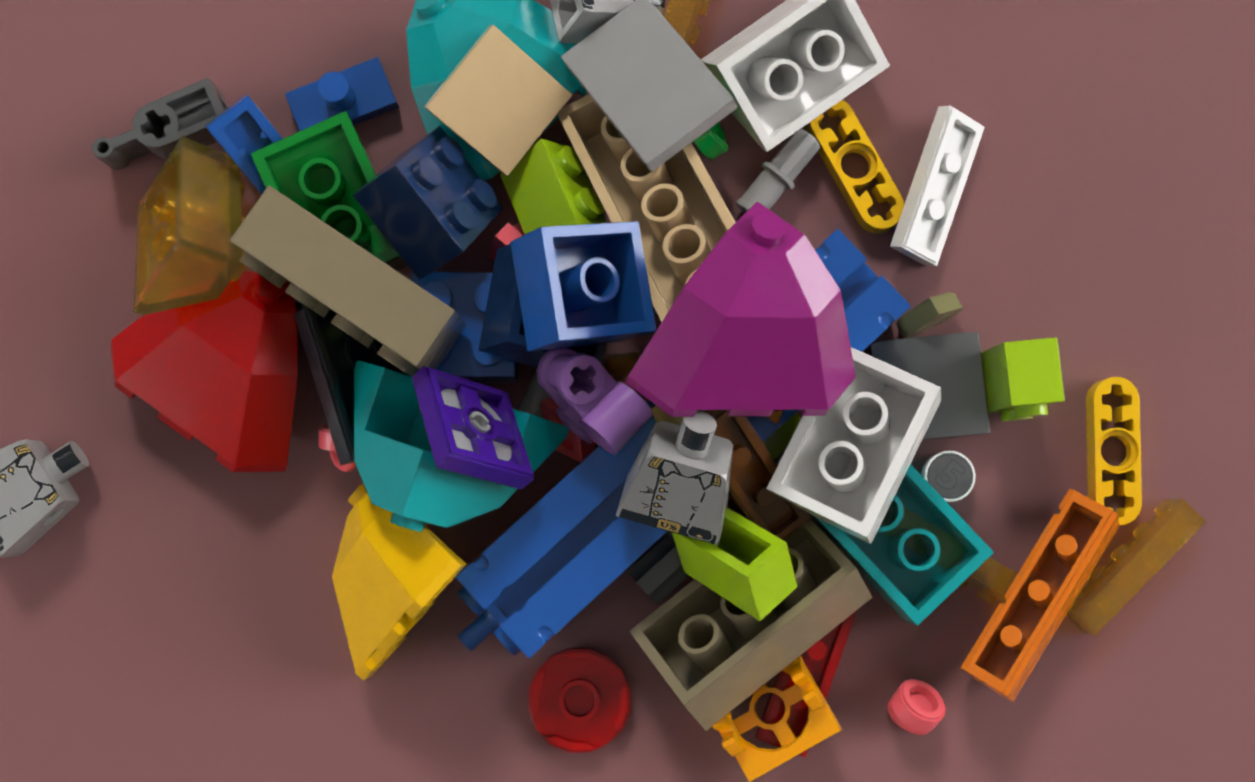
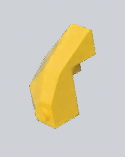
(386, 580)

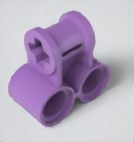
(591, 400)

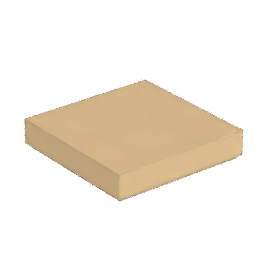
(498, 100)

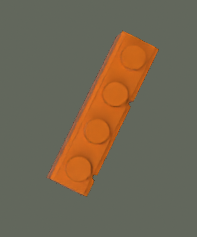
(1041, 594)

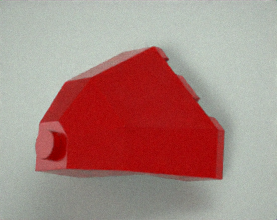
(219, 371)

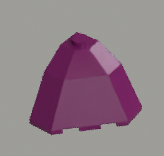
(751, 329)

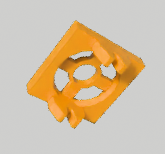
(820, 725)

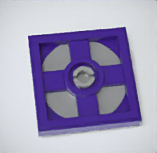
(472, 428)

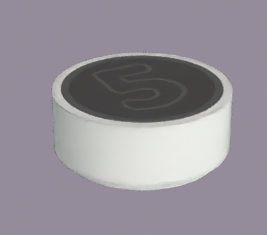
(950, 474)

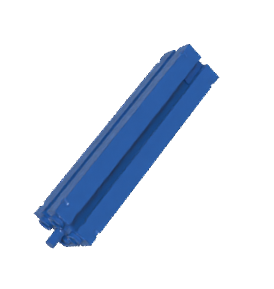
(574, 541)

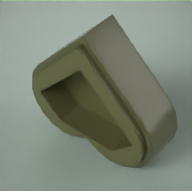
(929, 314)

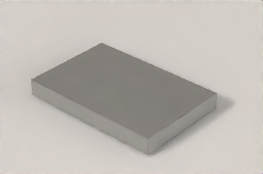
(649, 83)

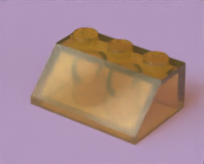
(187, 230)

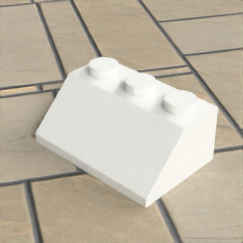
(796, 65)
(858, 453)

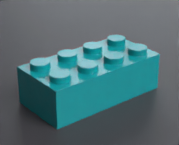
(900, 575)

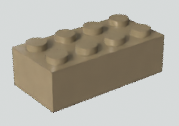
(340, 276)
(722, 655)

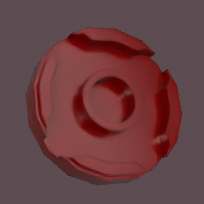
(579, 700)

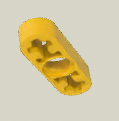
(884, 191)
(1130, 436)

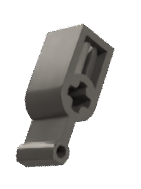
(182, 110)

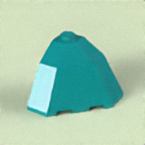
(447, 29)
(399, 463)

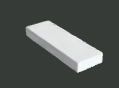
(937, 186)

